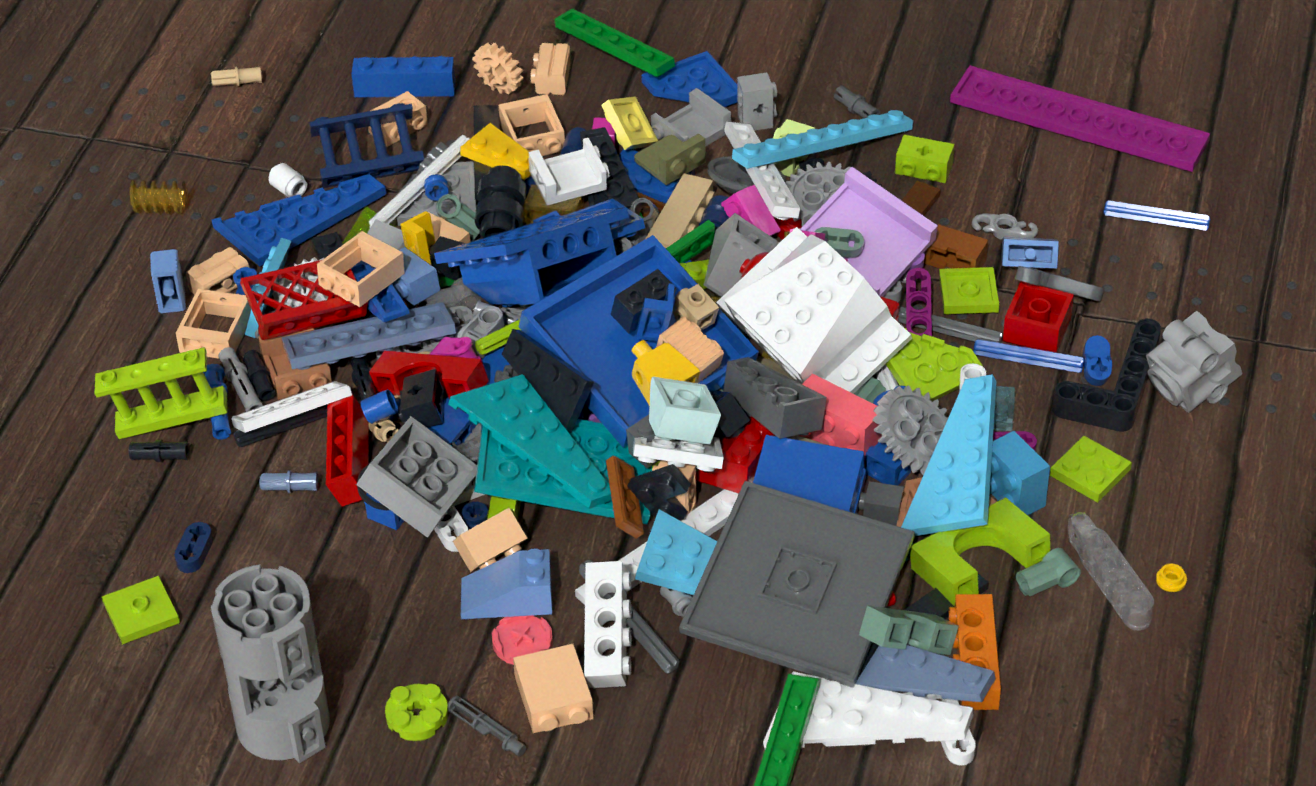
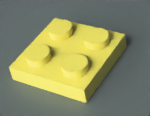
(629, 123)

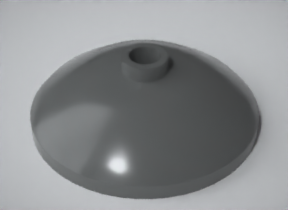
(730, 174)

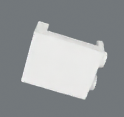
(569, 174)

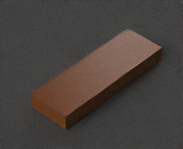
(624, 501)

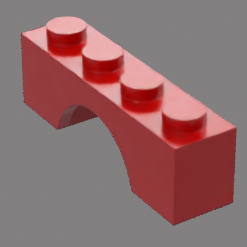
(456, 373)

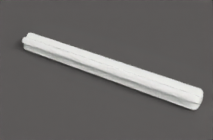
(416, 186)

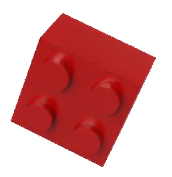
(1038, 317)

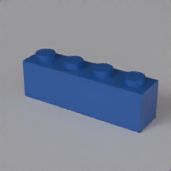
(398, 75)

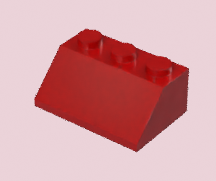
(740, 458)

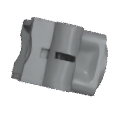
(1193, 363)

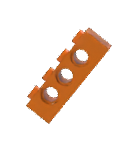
(977, 641)

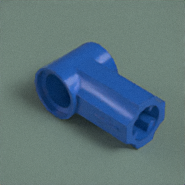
(381, 407)

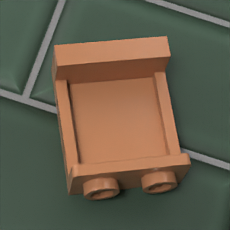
(284, 378)

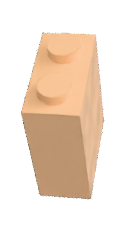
(553, 688)

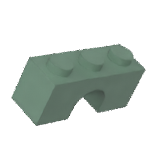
(899, 627)

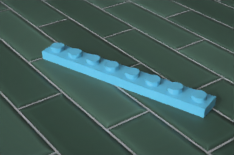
(822, 139)

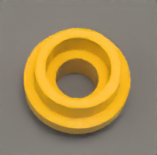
(1171, 578)

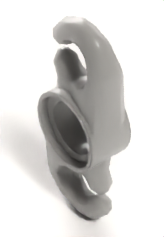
(995, 220)

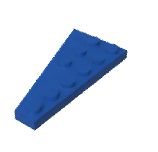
(297, 217)

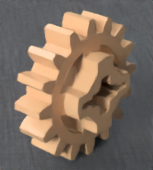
(497, 68)

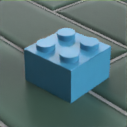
(1018, 473)

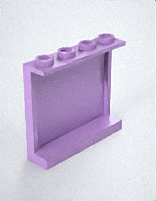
(890, 228)

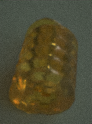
(158, 198)

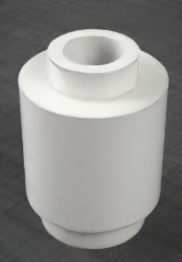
(287, 180)

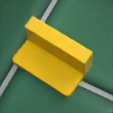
(419, 235)

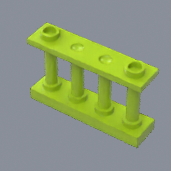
(164, 413)

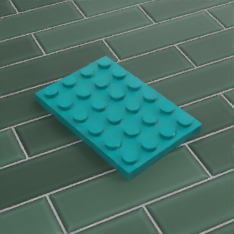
(510, 477)

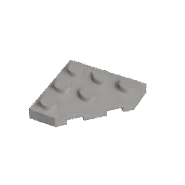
(460, 184)

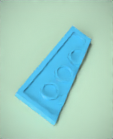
(275, 261)

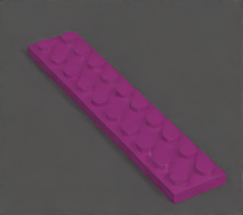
(1081, 118)

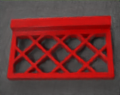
(304, 317)

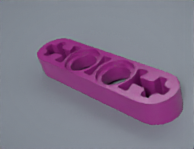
(913, 315)

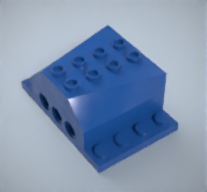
(535, 258)

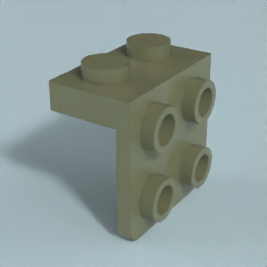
(671, 157)

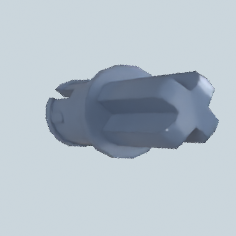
(289, 481)

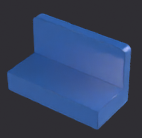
(655, 316)

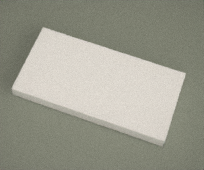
(291, 406)

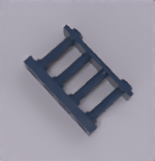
(384, 164)

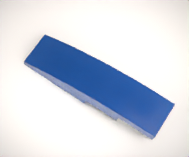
(387, 303)

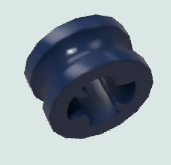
(470, 510)

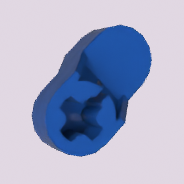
(1097, 360)

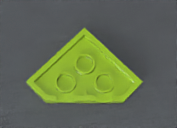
(930, 365)

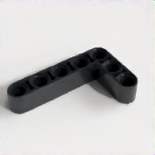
(1109, 408)

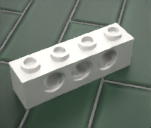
(599, 580)

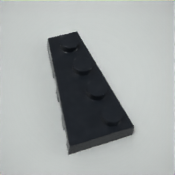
(618, 184)
(555, 380)

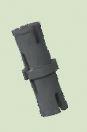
(855, 103)

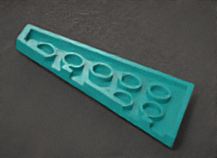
(534, 433)

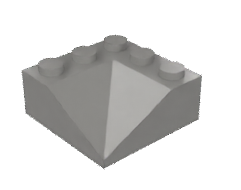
(418, 476)

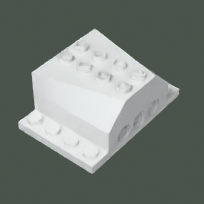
(815, 314)

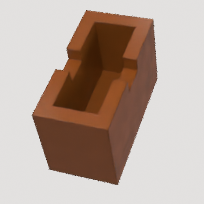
(956, 250)

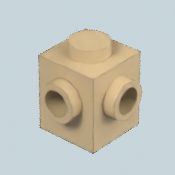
(695, 306)

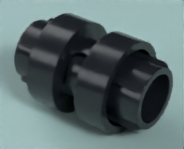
(500, 201)

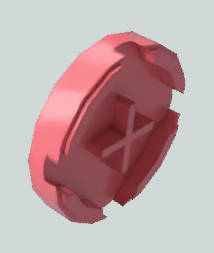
(521, 636)

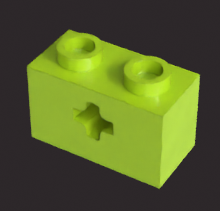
(924, 158)

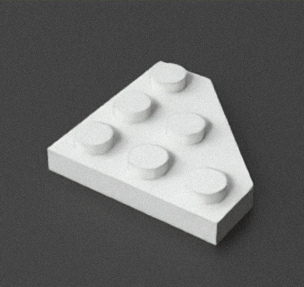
(680, 452)

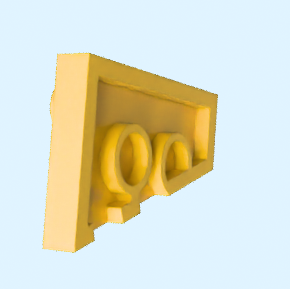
(496, 148)

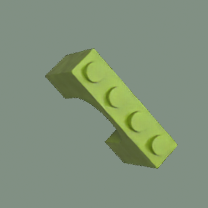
(1008, 528)

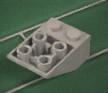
(731, 246)

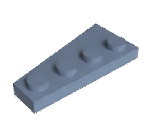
(926, 674)

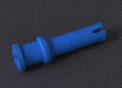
(220, 423)

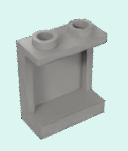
(700, 116)

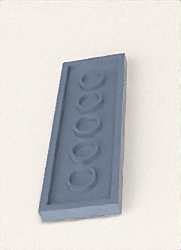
(367, 336)

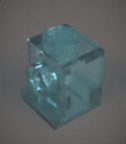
(1004, 408)

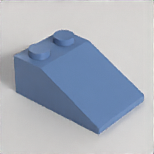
(509, 587)

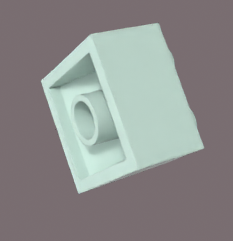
(682, 411)

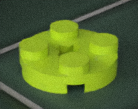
(411, 697)

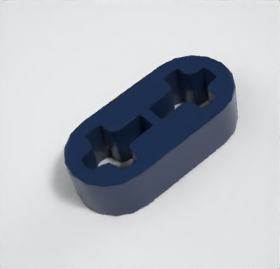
(188, 545)

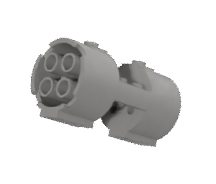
(271, 662)

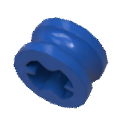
(435, 180)

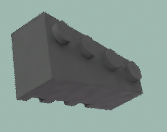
(774, 399)

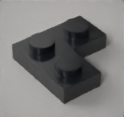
(658, 490)

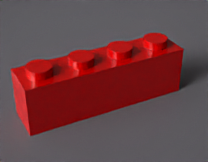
(345, 449)

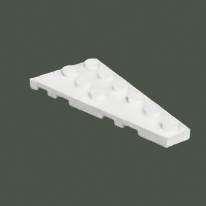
(869, 714)

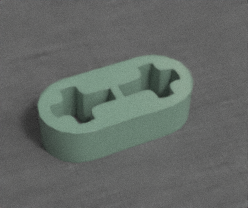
(839, 240)

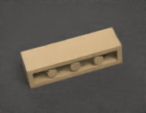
(683, 209)

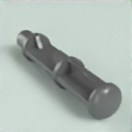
(486, 725)

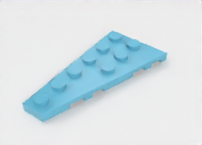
(959, 472)
(674, 555)

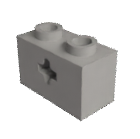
(755, 100)

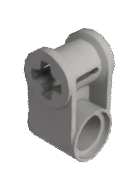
(485, 322)

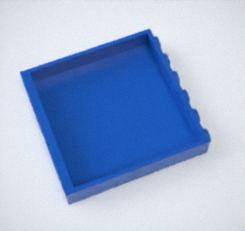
(582, 332)

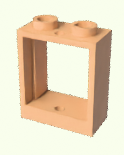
(539, 110)
(363, 247)
(211, 302)

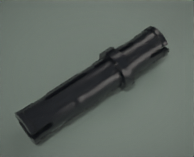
(362, 377)

